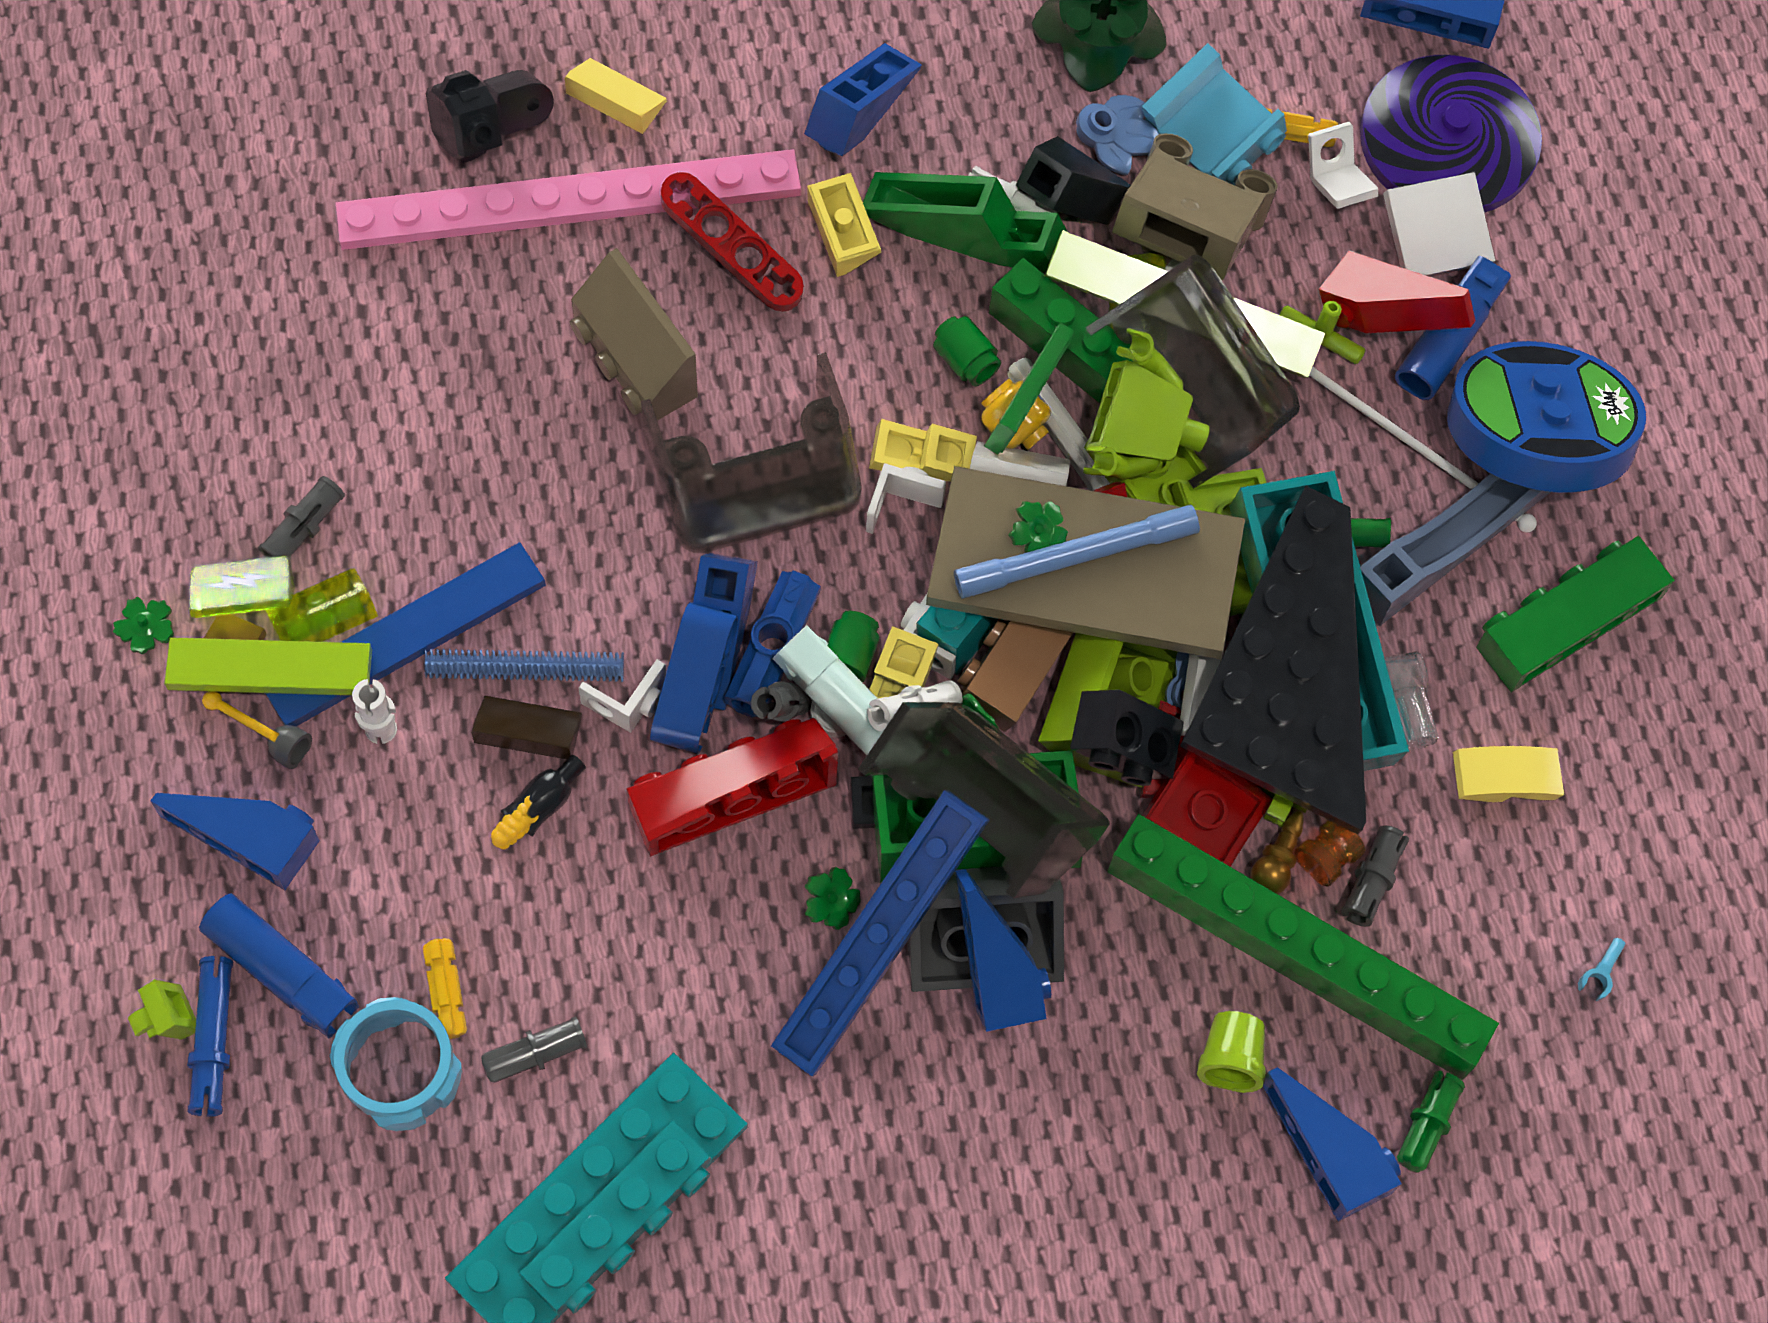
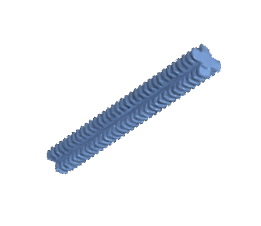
(524, 666)

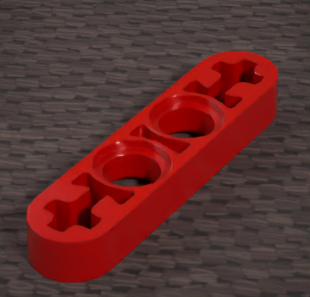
(737, 237)

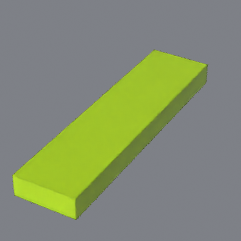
(266, 666)

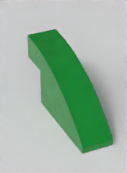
(963, 216)

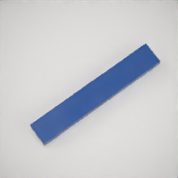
(429, 623)
(880, 932)

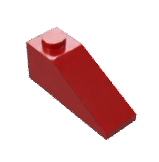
(1394, 299)

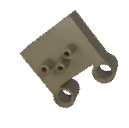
(1189, 211)

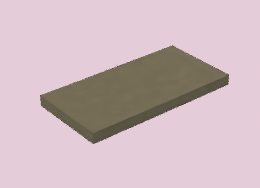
(1148, 596)

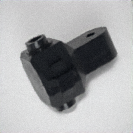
(477, 113)

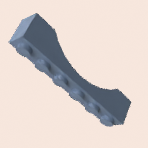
(1430, 552)

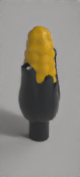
(536, 803)

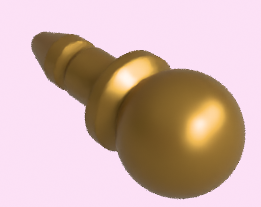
(1277, 860)

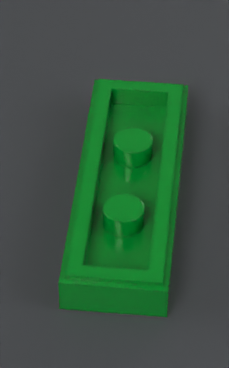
(1029, 389)

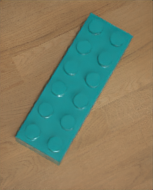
(1266, 514)

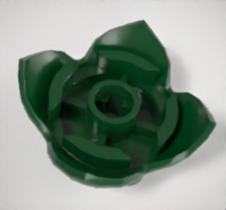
(1096, 48)

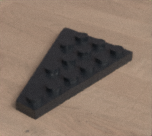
(1289, 680)

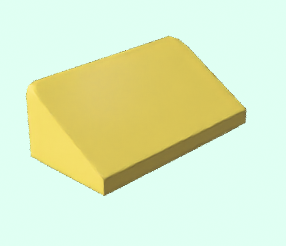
(614, 94)
(843, 223)

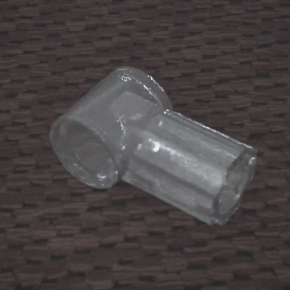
(1410, 686)

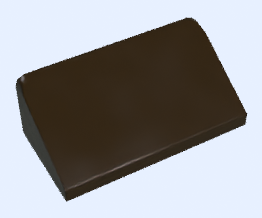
(526, 727)

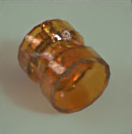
(1331, 850)

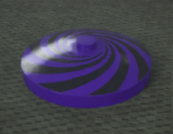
(1448, 121)

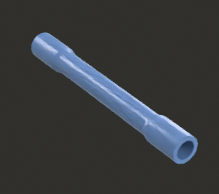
(1000, 572)

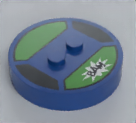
(1546, 416)

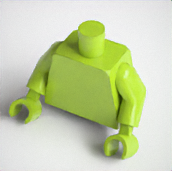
(1142, 414)

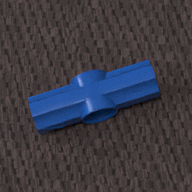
(782, 619)

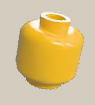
(1032, 427)

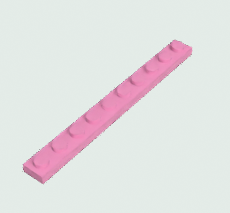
(559, 199)

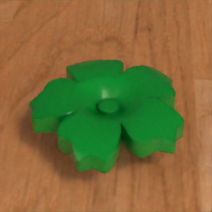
(1038, 526)
(144, 624)
(832, 898)

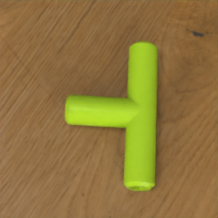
(1326, 324)

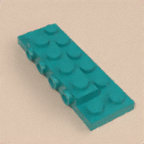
(600, 1201)

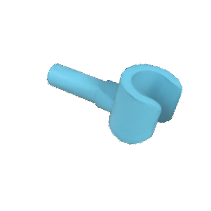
(1604, 968)

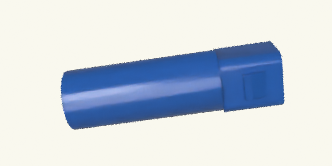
(1440, 349)
(277, 963)

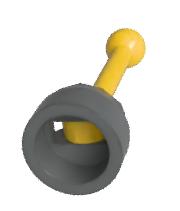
(285, 743)

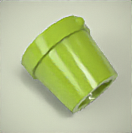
(1234, 1053)

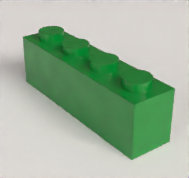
(1033, 309)
(1574, 612)

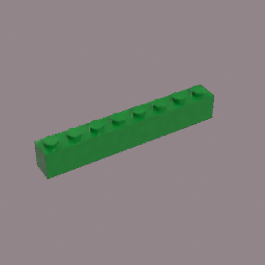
(1302, 947)

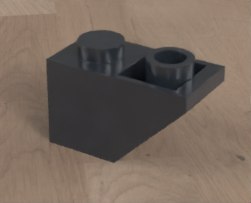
(1072, 182)

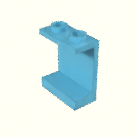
(1215, 117)

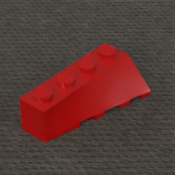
(733, 784)

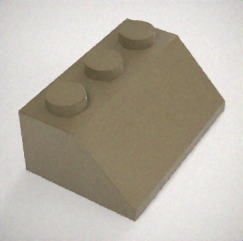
(634, 338)

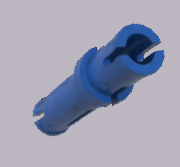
(209, 1054)

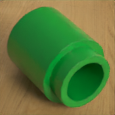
(966, 350)
(855, 641)

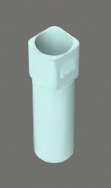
(830, 685)

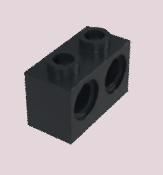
(1126, 736)

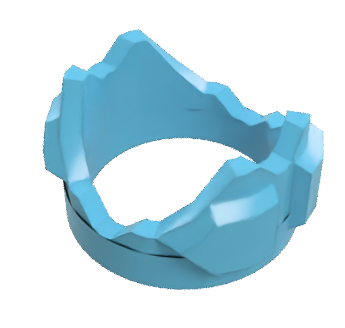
(378, 1017)

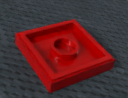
(1208, 807)

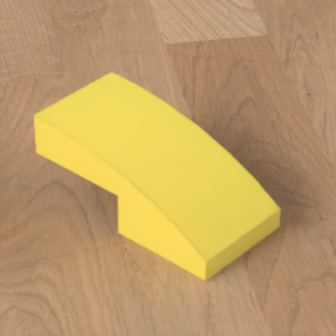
(930, 450)
(903, 663)
(1508, 772)

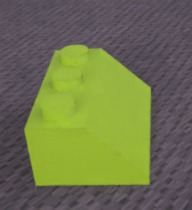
(1104, 665)

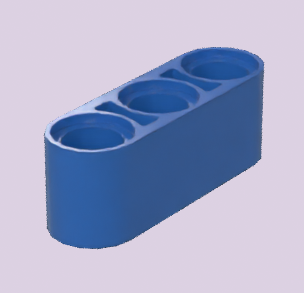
(693, 677)

